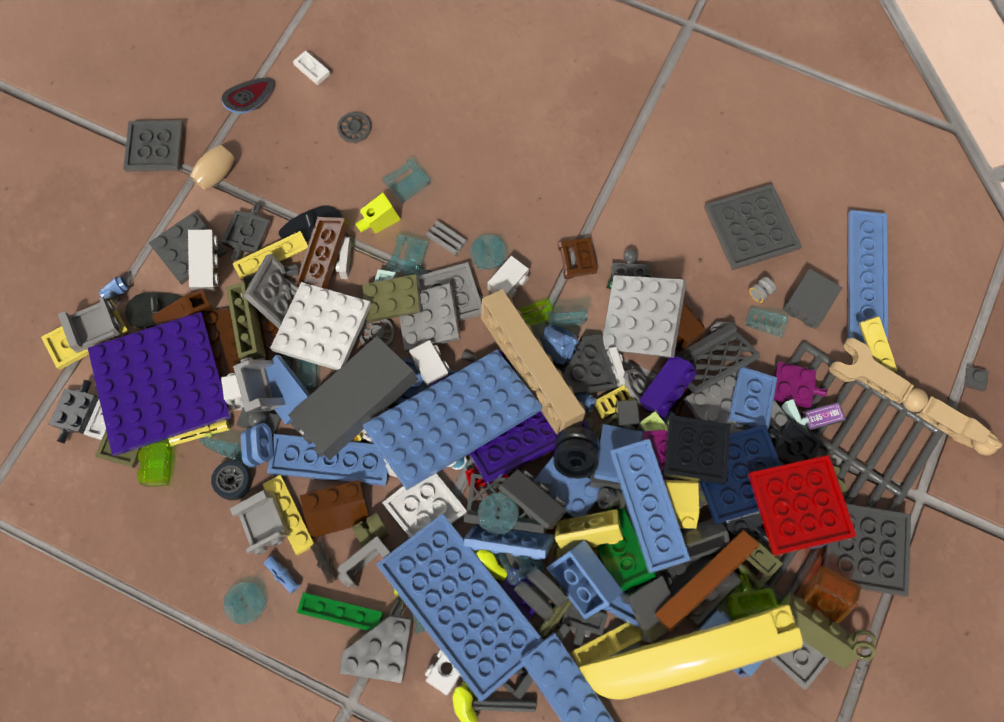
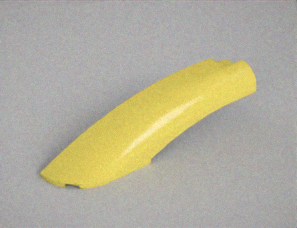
(695, 655)

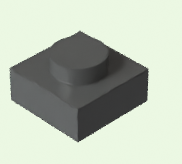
(976, 379)

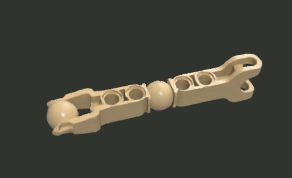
(955, 424)

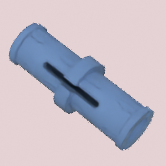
(281, 574)

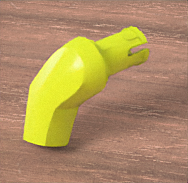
(490, 562)
(463, 703)

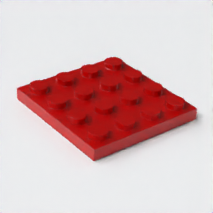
(801, 505)

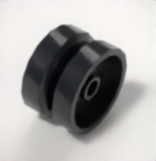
(576, 452)

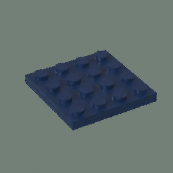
(748, 452)

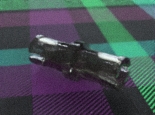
(324, 562)

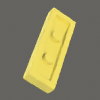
(877, 341)

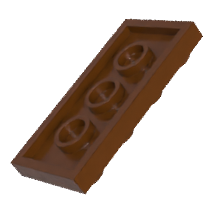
(322, 251)

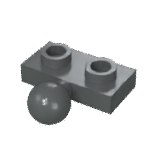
(629, 268)

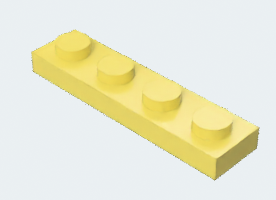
(280, 250)
(299, 534)

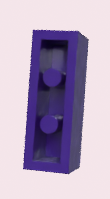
(668, 386)

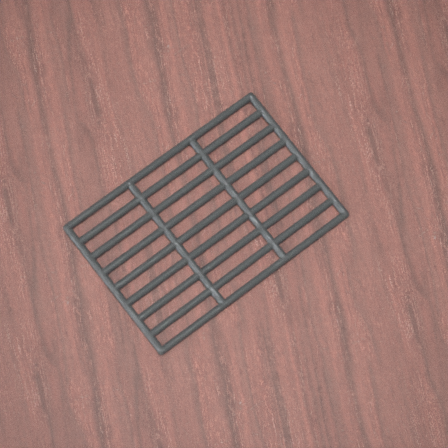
(850, 459)

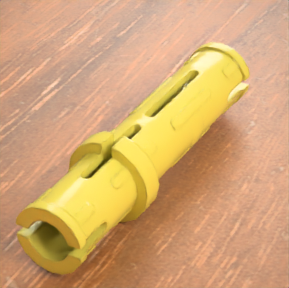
(205, 431)

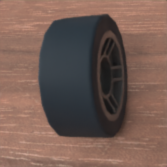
(226, 472)

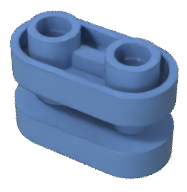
(256, 445)

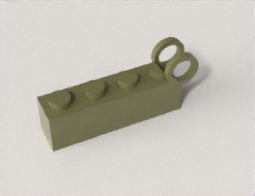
(245, 323)
(827, 635)

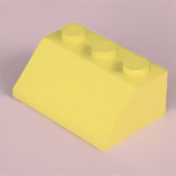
(685, 501)
(593, 528)

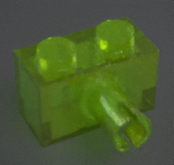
(750, 601)

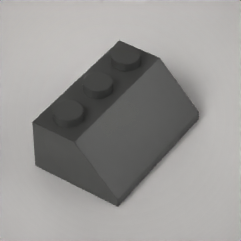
(534, 498)

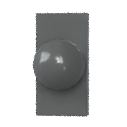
(250, 419)

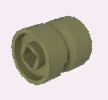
(370, 529)

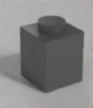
(627, 414)

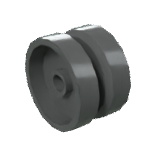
(541, 594)

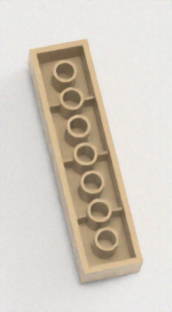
(531, 362)

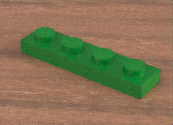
(339, 612)

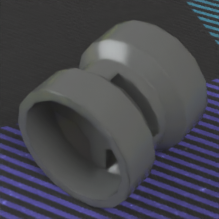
(611, 498)

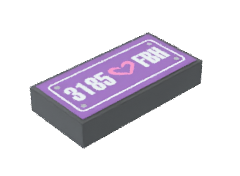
(824, 416)

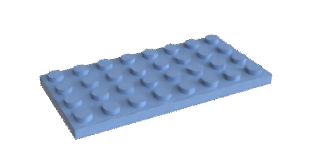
(451, 419)
(460, 606)

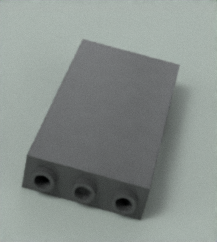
(352, 398)

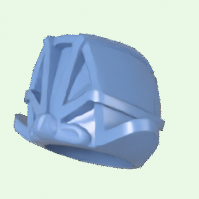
(559, 343)

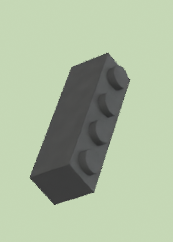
(704, 539)

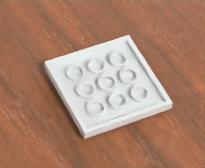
(321, 326)

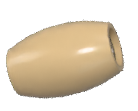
(212, 167)

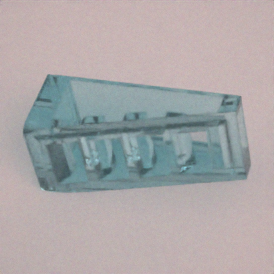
(777, 318)
(227, 449)

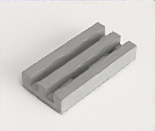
(434, 229)

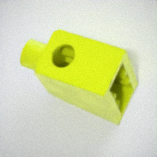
(377, 215)

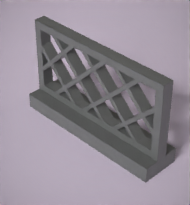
(707, 346)
(523, 524)

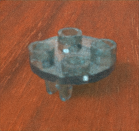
(496, 251)
(507, 515)
(235, 609)

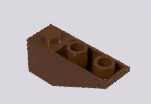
(183, 307)

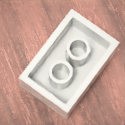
(202, 260)

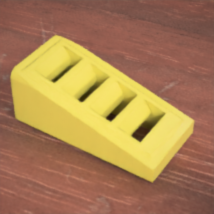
(617, 392)

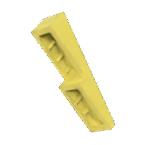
(607, 644)

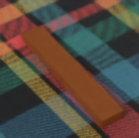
(706, 580)

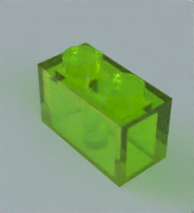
(154, 465)

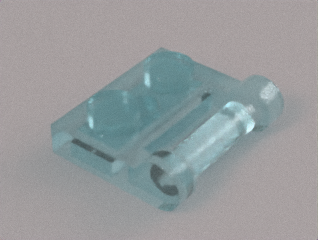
(410, 184)
(412, 258)
(567, 318)
(305, 371)
(525, 563)

